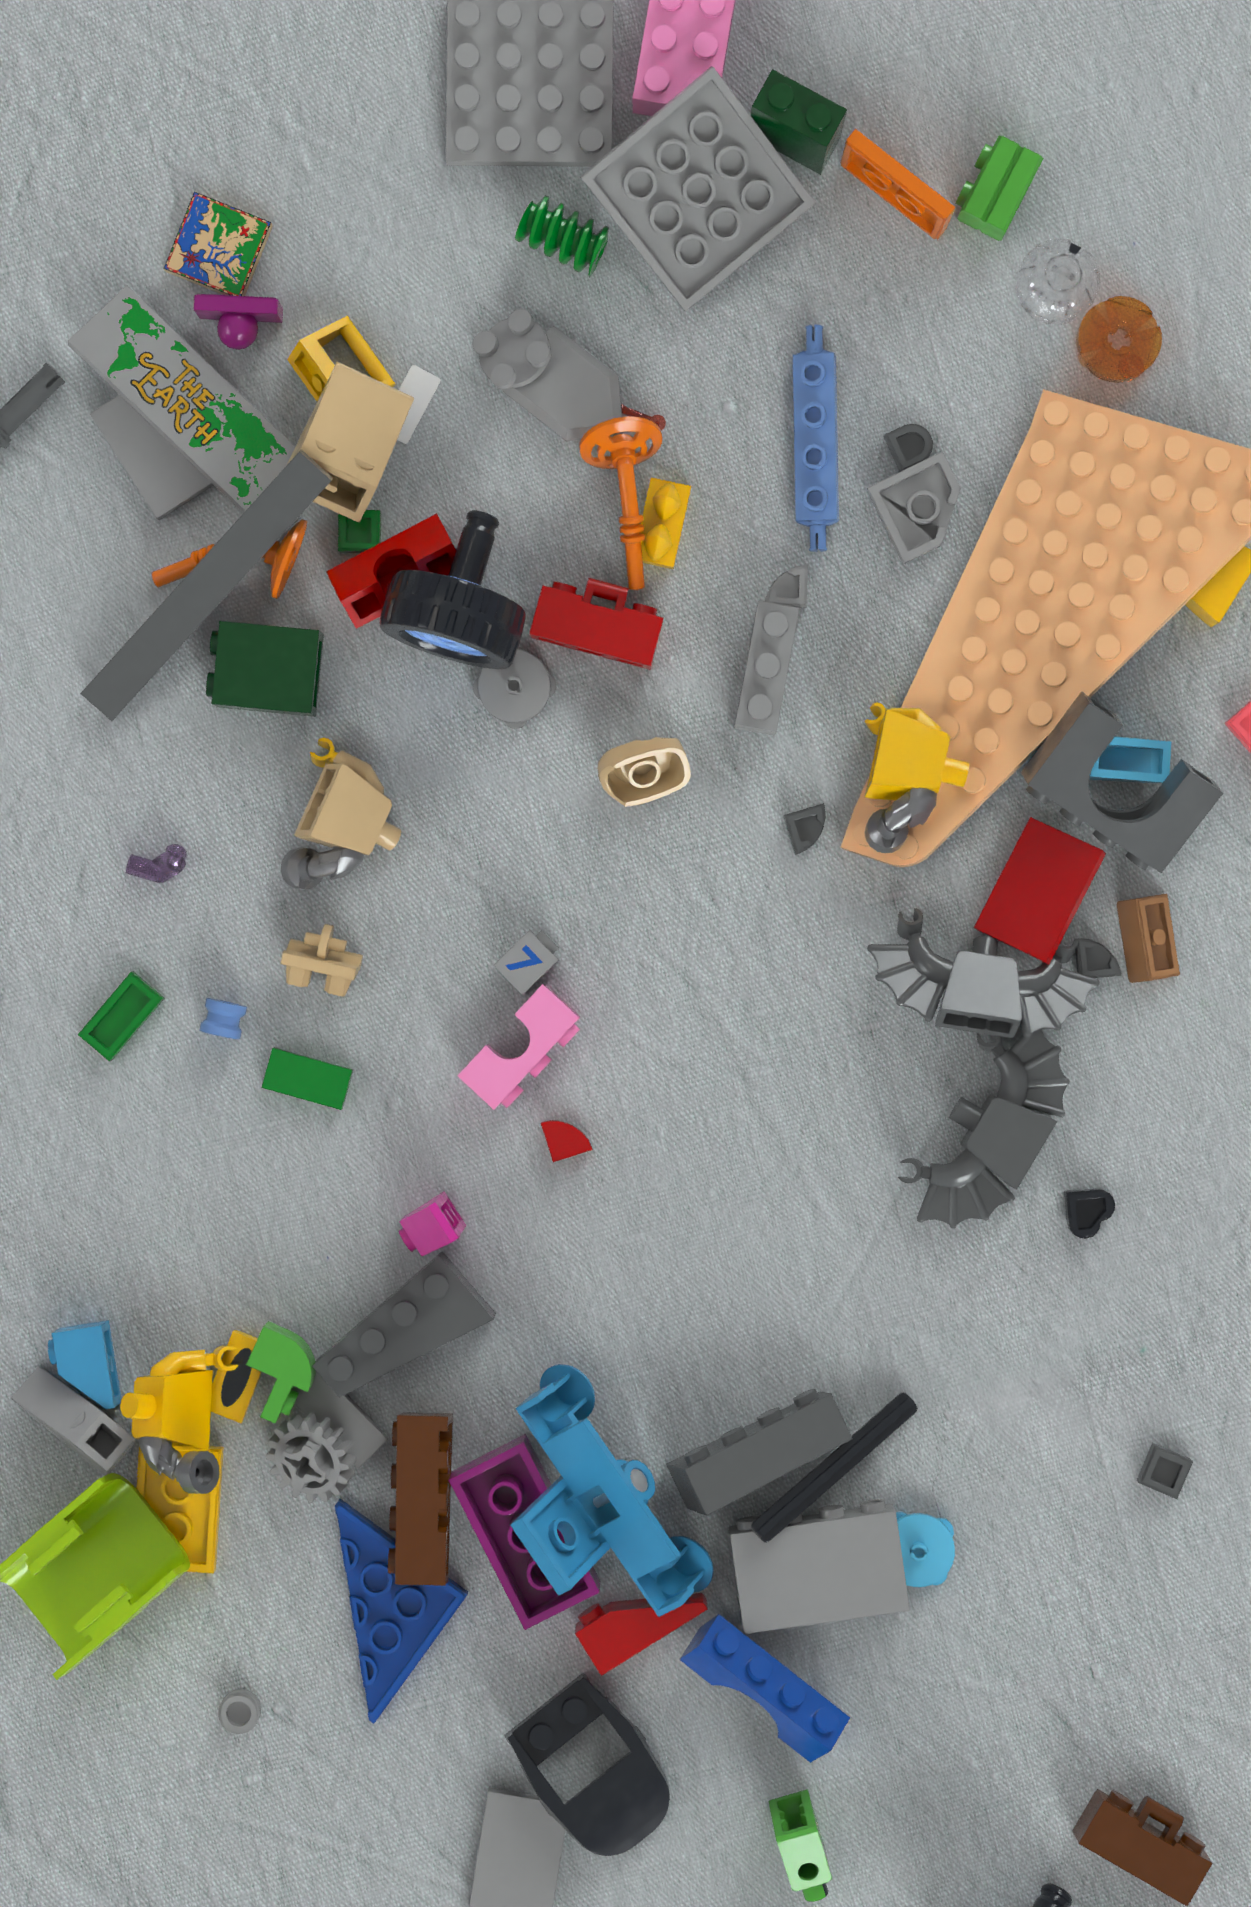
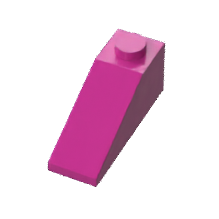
(432, 1225)

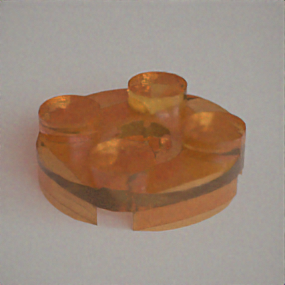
(1106, 318)

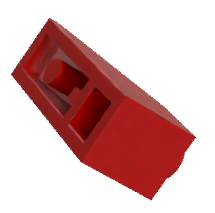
(629, 1626)

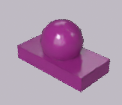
(238, 316)

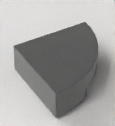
(805, 827)
(1095, 960)

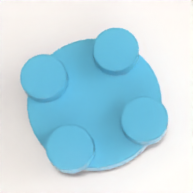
(925, 1548)

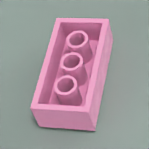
(678, 47)

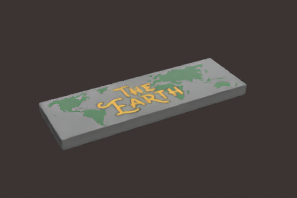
(183, 397)

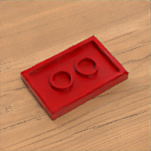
(1039, 890)

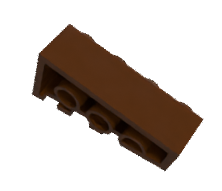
(421, 1498)

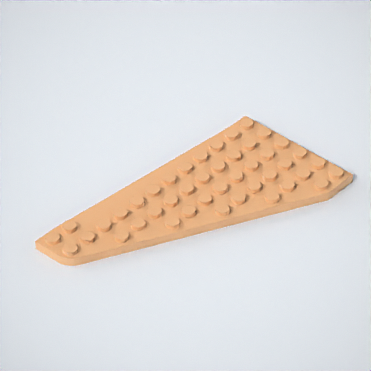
(1073, 573)

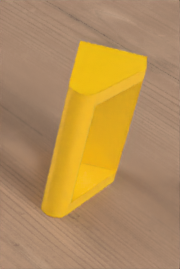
(314, 364)

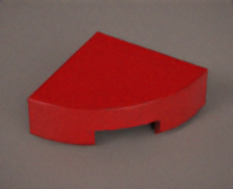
(564, 1139)

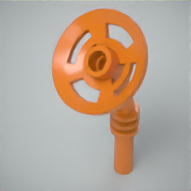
(623, 459)
(280, 556)

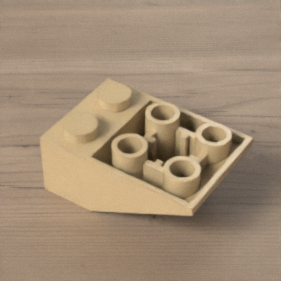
(353, 437)

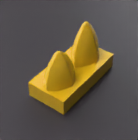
(663, 521)

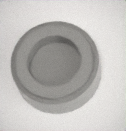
(239, 1711)

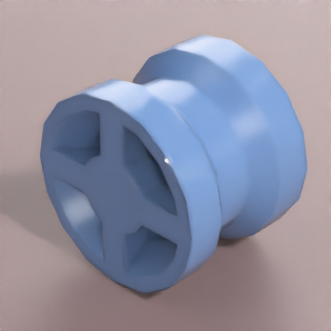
(223, 1018)

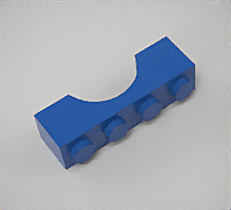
(733, 1660)

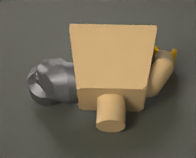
(343, 814)

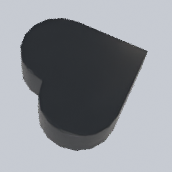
(1086, 1210)

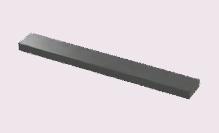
(207, 585)

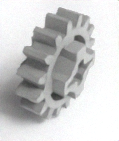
(311, 1457)

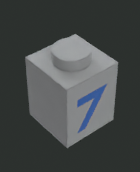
(528, 960)

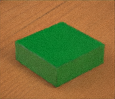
(359, 536)

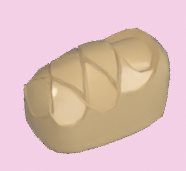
(644, 770)

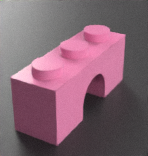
(496, 1076)

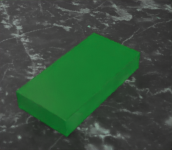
(121, 1016)
(307, 1078)

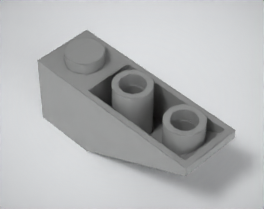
(74, 1420)

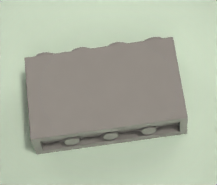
(820, 1568)

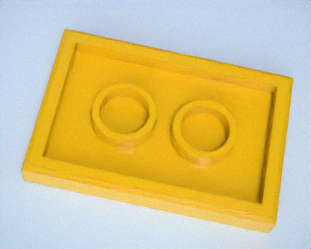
(188, 1516)

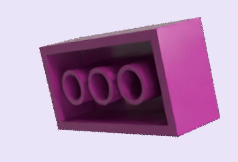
(493, 1495)

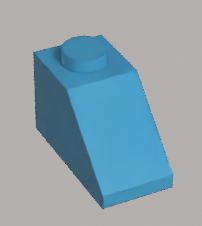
(87, 1361)

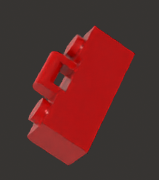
(613, 634)

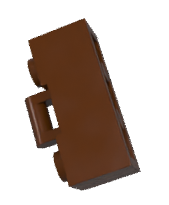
(1154, 1856)

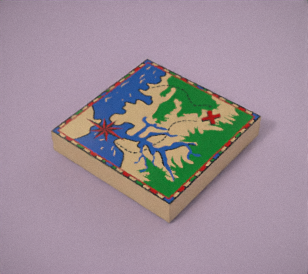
(218, 246)

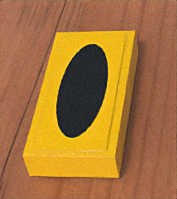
(235, 1388)

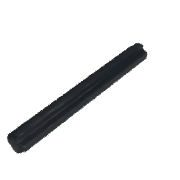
(834, 1467)

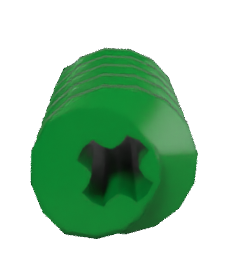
(563, 235)

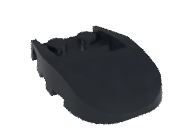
(620, 1803)

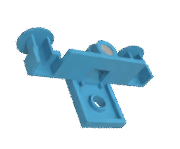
(599, 1503)

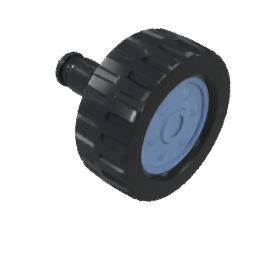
(454, 612)

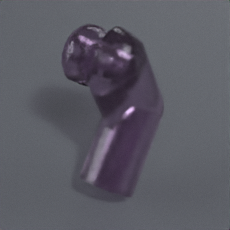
(161, 868)

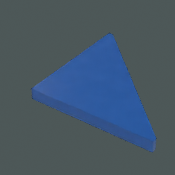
(390, 1619)

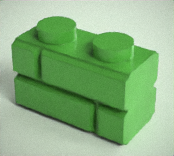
(999, 187)

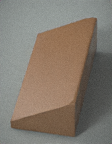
(1148, 938)

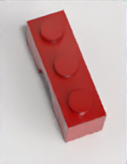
(365, 578)

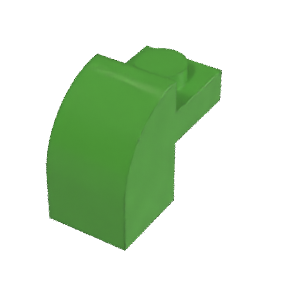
(287, 1359)

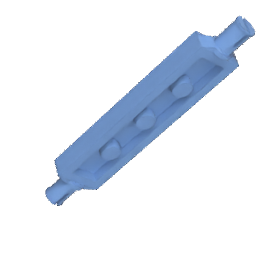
(815, 438)

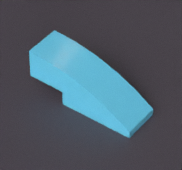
(1133, 761)

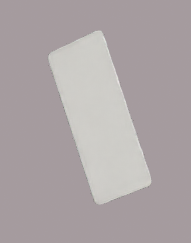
(422, 387)

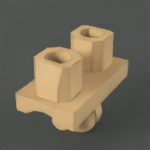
(321, 955)

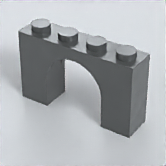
(1149, 831)

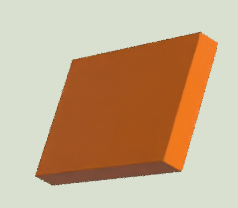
(896, 184)

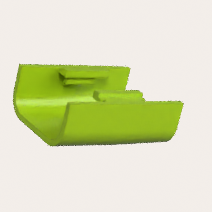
(95, 1567)

